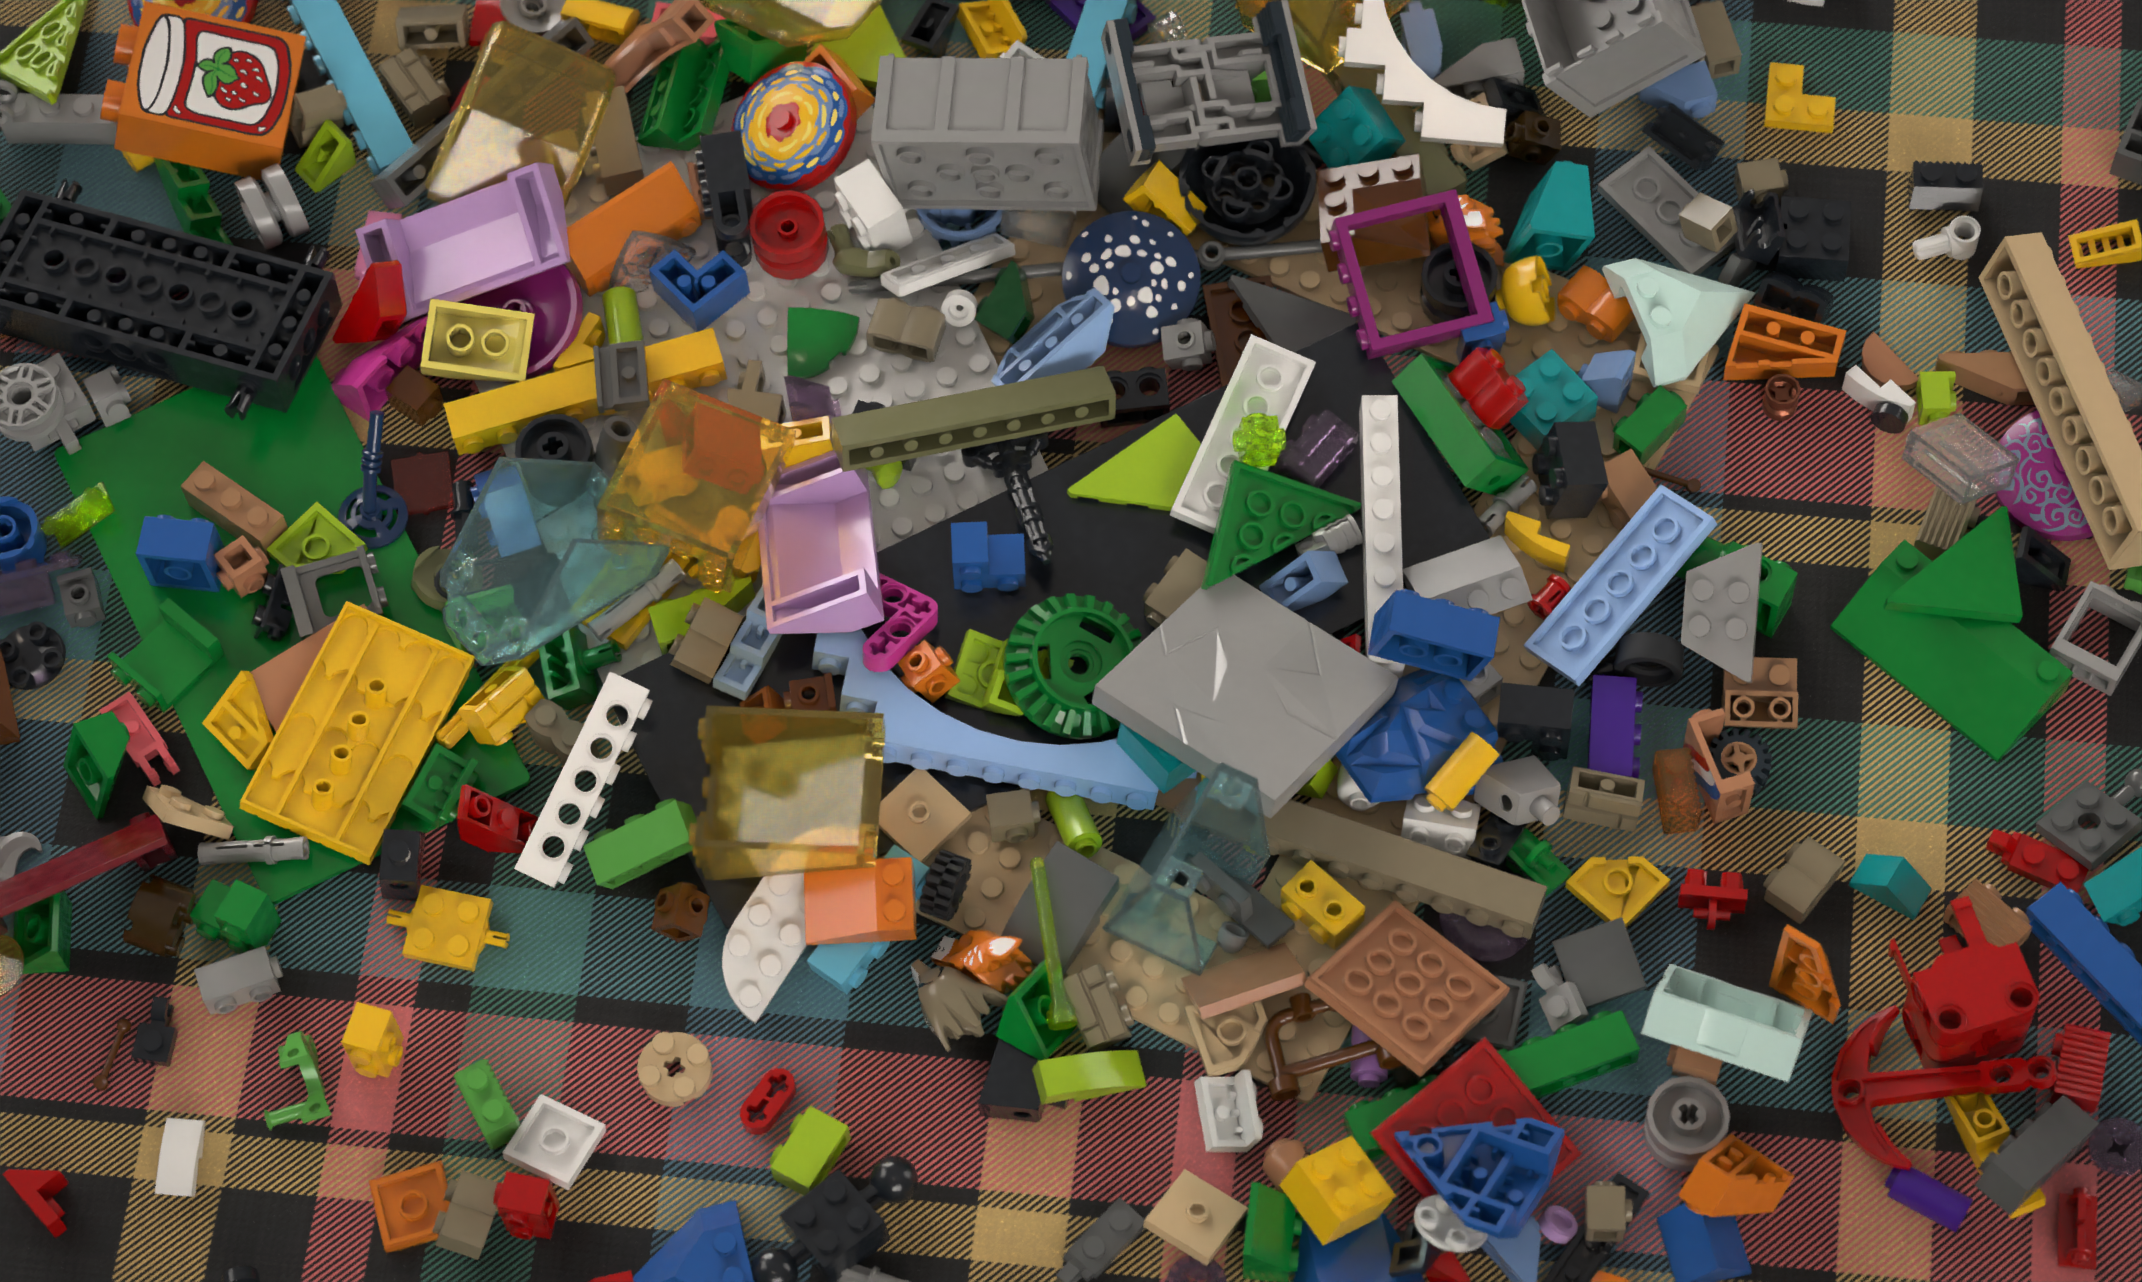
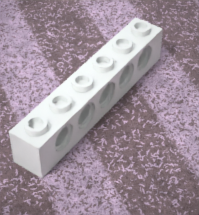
(615, 692)

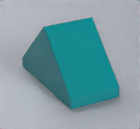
(1892, 883)

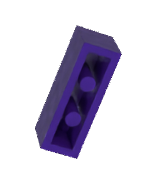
(1613, 725)

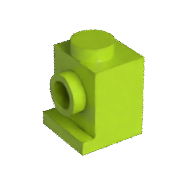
(1935, 395)

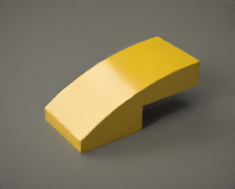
(1526, 536)

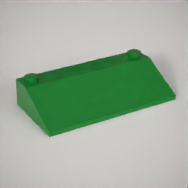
(1967, 670)

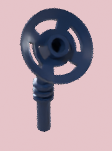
(370, 505)

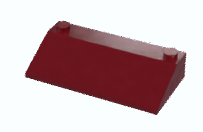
(142, 841)

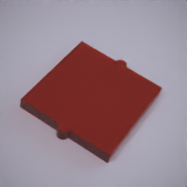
(424, 482)

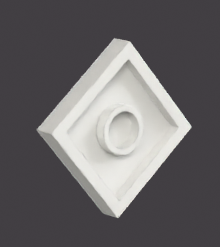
(554, 1141)

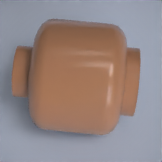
(1281, 1158)

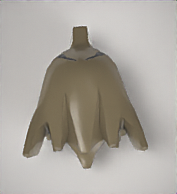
(953, 1001)

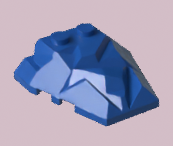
(1414, 736)

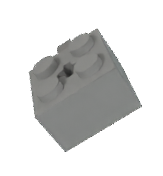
(76, 411)

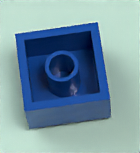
(180, 553)

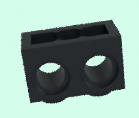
(1134, 405)

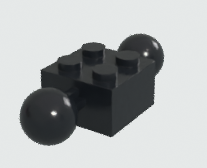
(837, 1223)

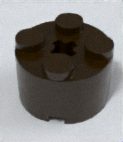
(160, 916)

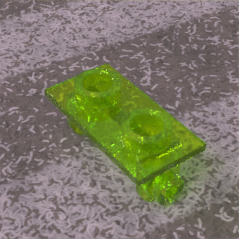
(79, 515)

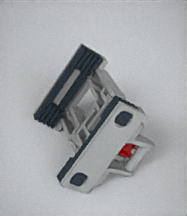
(1224, 66)

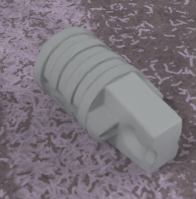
(1335, 537)

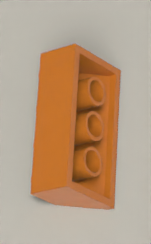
(652, 205)

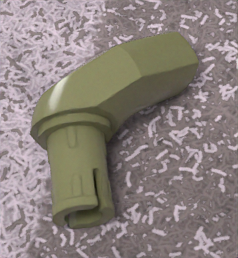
(856, 261)

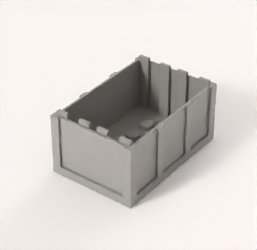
(1610, 48)
(988, 133)

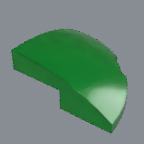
(817, 338)

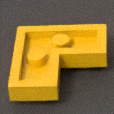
(1790, 108)

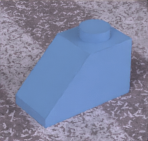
(1687, 89)
(1610, 377)
(1306, 580)
(1517, 1256)

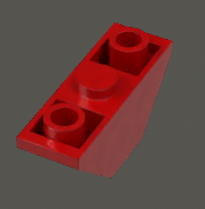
(376, 306)
(492, 822)

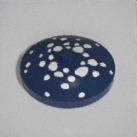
(1140, 268)

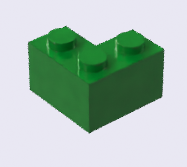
(236, 915)

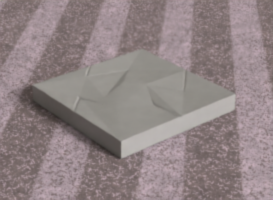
(1245, 688)

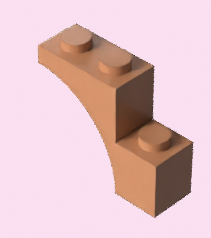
(653, 42)

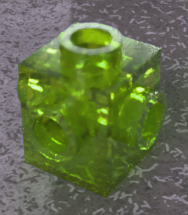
(1259, 440)

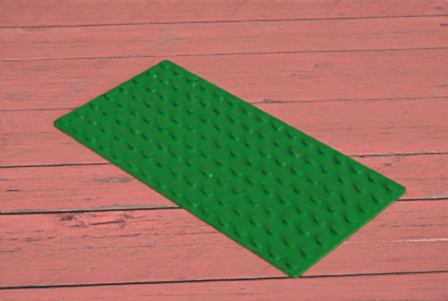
(290, 466)

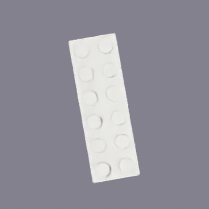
(1264, 382)

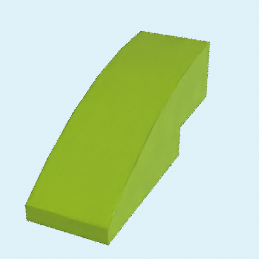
(1088, 1075)

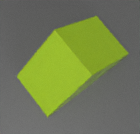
(326, 157)

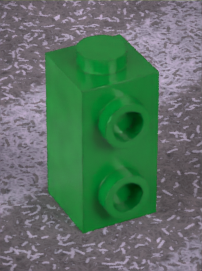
(1651, 423)

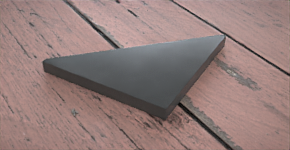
(1287, 318)

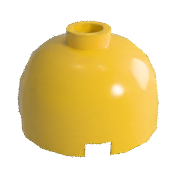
(1527, 292)

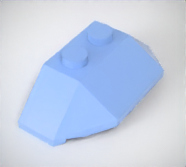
(1061, 341)

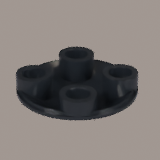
(32, 656)

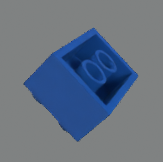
(1434, 635)

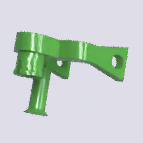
(301, 1051)

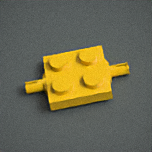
(447, 928)

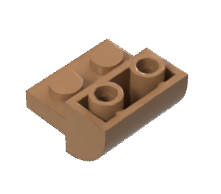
(1765, 702)

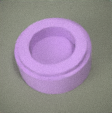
(1558, 1224)

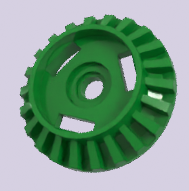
(1059, 701)

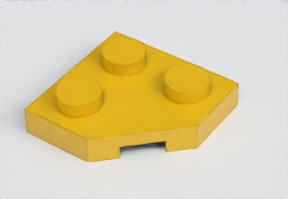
(1617, 886)

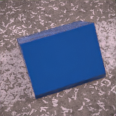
(1702, 1246)

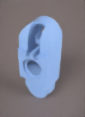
(1422, 38)

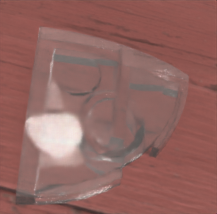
(641, 253)

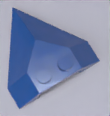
(1488, 1172)
(703, 1250)

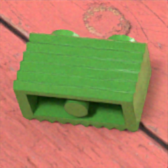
(488, 1103)

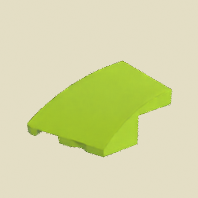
(982, 674)

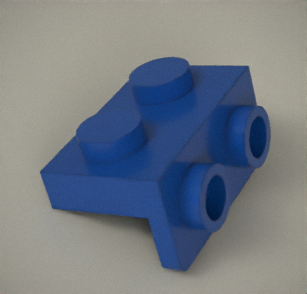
(1485, 335)

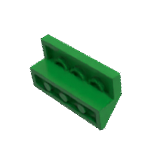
(685, 97)

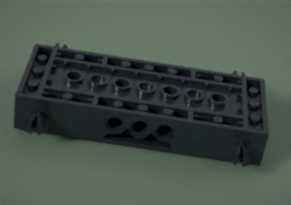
(139, 323)

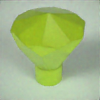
(887, 474)

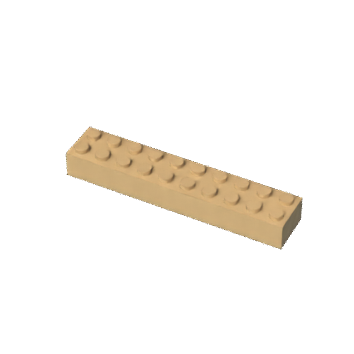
(2070, 392)

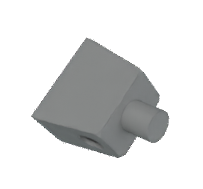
(1520, 792)

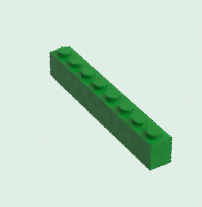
(1541, 1064)

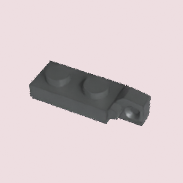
(1101, 1243)

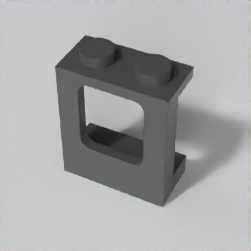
(304, 597)

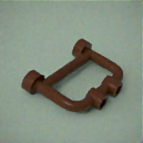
(1303, 1009)

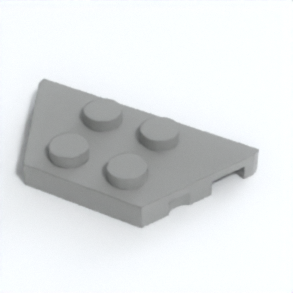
(1723, 610)

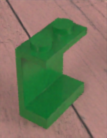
(168, 658)

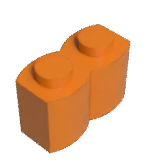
(1591, 302)

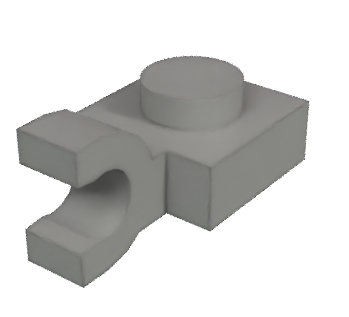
(1562, 1002)

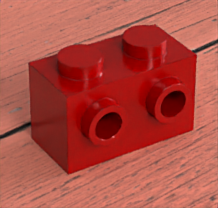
(527, 1205)

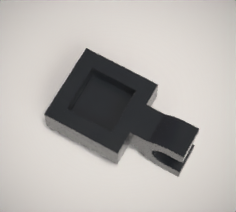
(156, 1040)

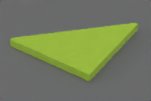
(865, 47)
(42, 53)
(1146, 471)

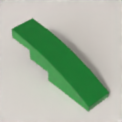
(189, 196)

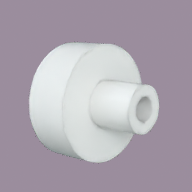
(959, 308)

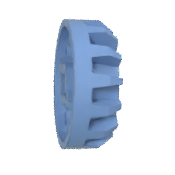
(934, 222)

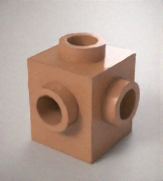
(242, 567)

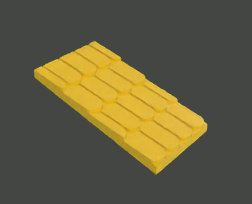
(357, 733)

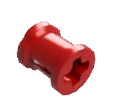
(1549, 596)

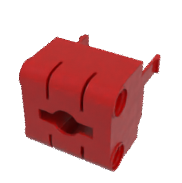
(1970, 1001)

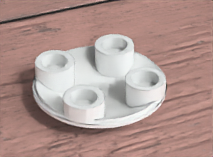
(1443, 1228)

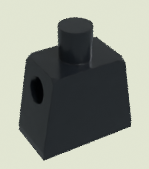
(1011, 1087)

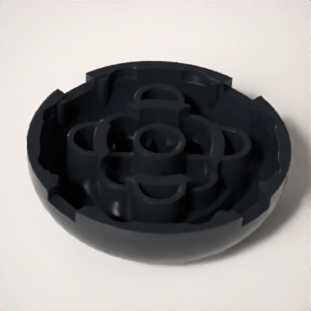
(1232, 218)

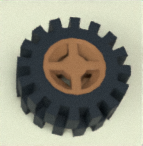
(1744, 753)

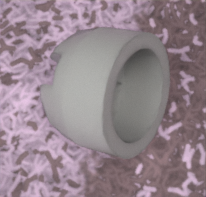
(1232, 937)

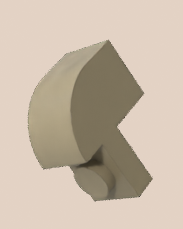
(751, 396)

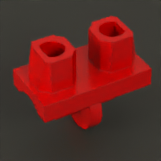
(1711, 901)

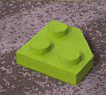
(313, 538)

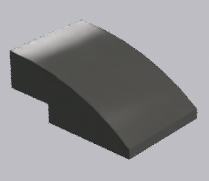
(1118, 176)
(1078, 898)

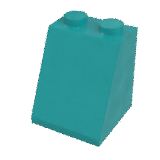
(1555, 219)

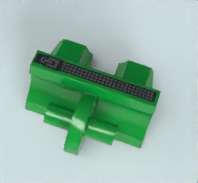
(1537, 862)

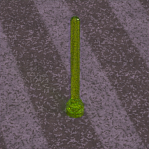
(1060, 1012)

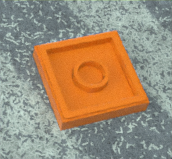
(409, 1205)

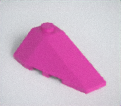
(364, 380)

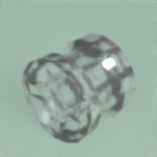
(1167, 29)

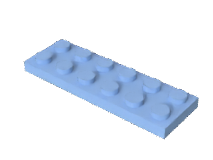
(1620, 585)

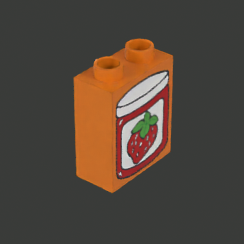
(204, 90)

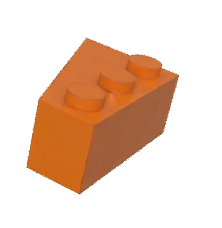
(1735, 1181)

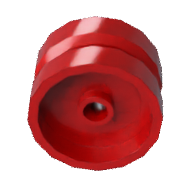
(789, 235)

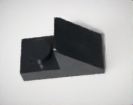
(1512, 98)

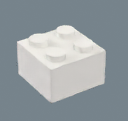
(871, 209)

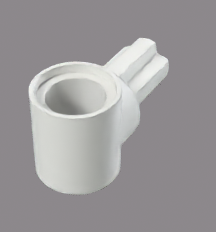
(1948, 242)

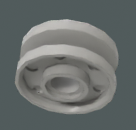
(38, 415)

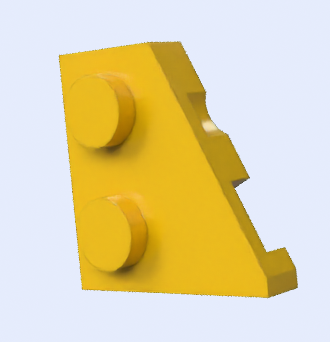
(241, 722)

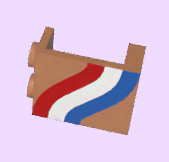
(1724, 797)

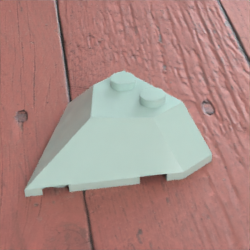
(1676, 314)

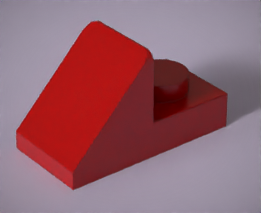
(37, 1190)

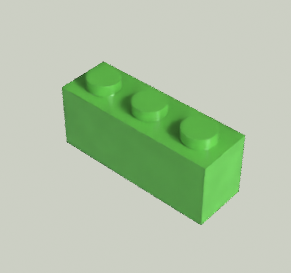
(641, 844)

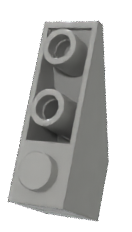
(1489, 59)

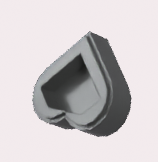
(1736, 270)

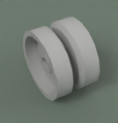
(272, 206)
(1682, 1102)

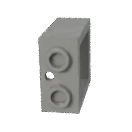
(2086, 665)

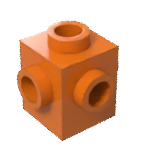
(928, 671)

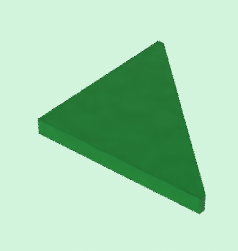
(1264, 516)
(1969, 579)

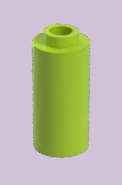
(622, 315)
(1074, 823)

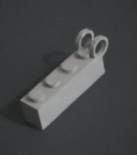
(68, 121)

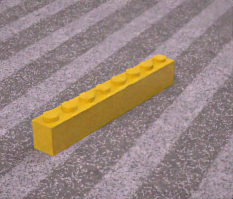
(503, 412)

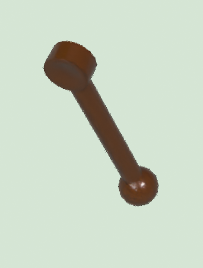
(1692, 485)
(101, 1082)

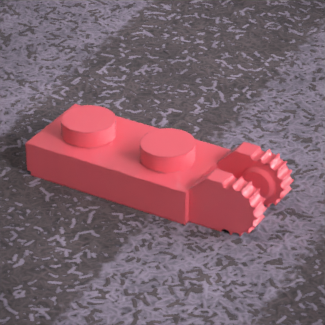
(144, 738)

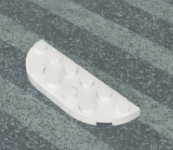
(765, 943)

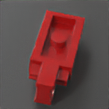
(2037, 860)

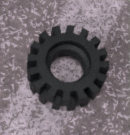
(945, 885)

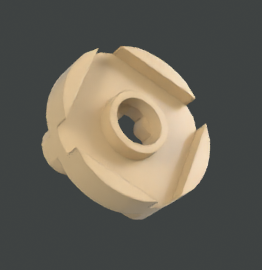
(684, 1086)

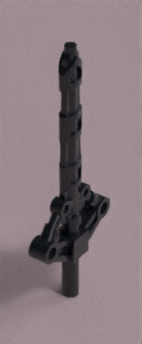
(1013, 466)

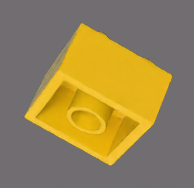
(1337, 1190)

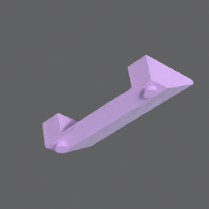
(475, 239)
(820, 551)

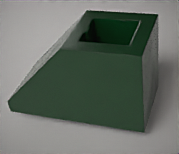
(1009, 306)

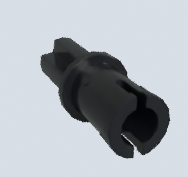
(462, 504)

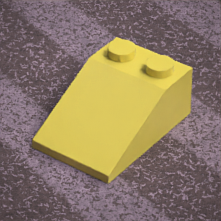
(476, 342)

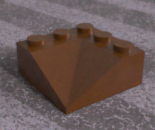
(1368, 187)

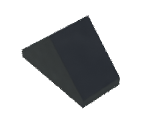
(932, 27)
(2040, 562)

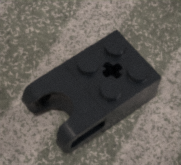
(726, 190)

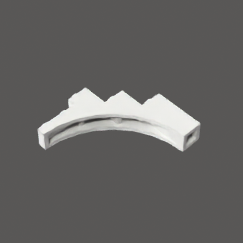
(1443, 114)

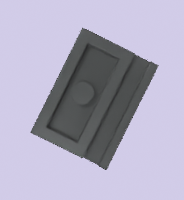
(621, 376)

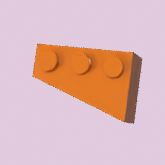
(1782, 344)

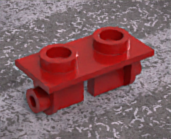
(2077, 1229)

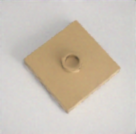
(921, 815)
(1195, 1217)

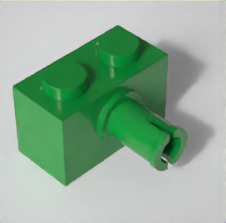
(570, 667)

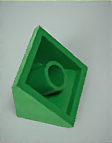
(45, 934)
(1025, 1017)

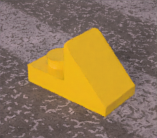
(581, 349)

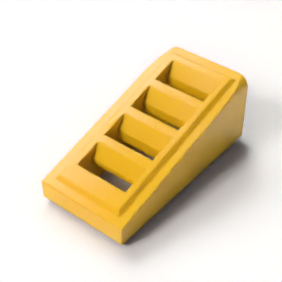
(2116, 232)

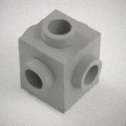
(1187, 344)

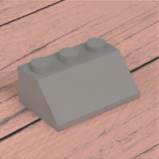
(1472, 577)

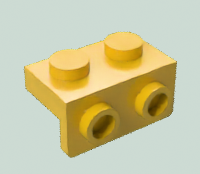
(991, 26)

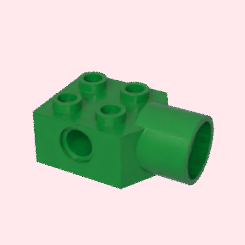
(1776, 582)

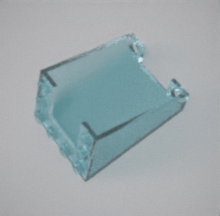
(1225, 824)

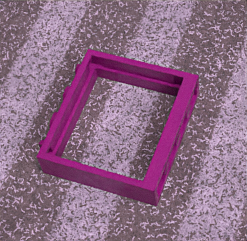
(1465, 261)

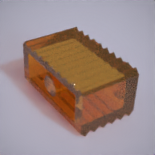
(1677, 790)

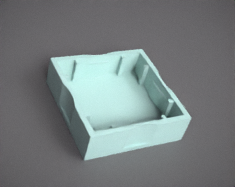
(1727, 1022)

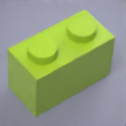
(809, 1151)

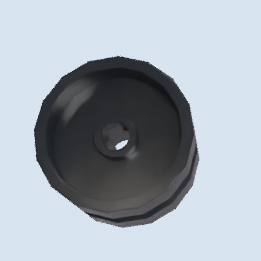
(1441, 287)
(555, 439)

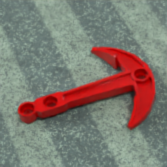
(1896, 1087)

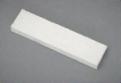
(947, 264)

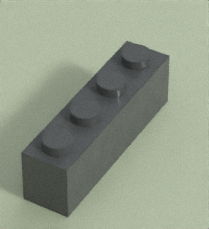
(2035, 1154)

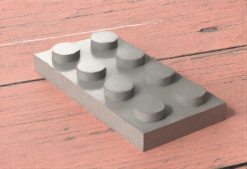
(1651, 199)

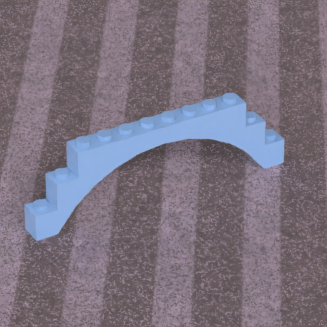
(930, 739)

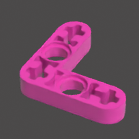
(912, 614)

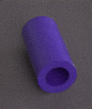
(1928, 1197)

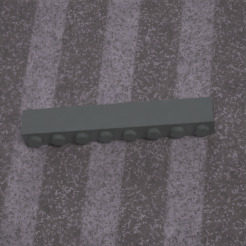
(407, 174)

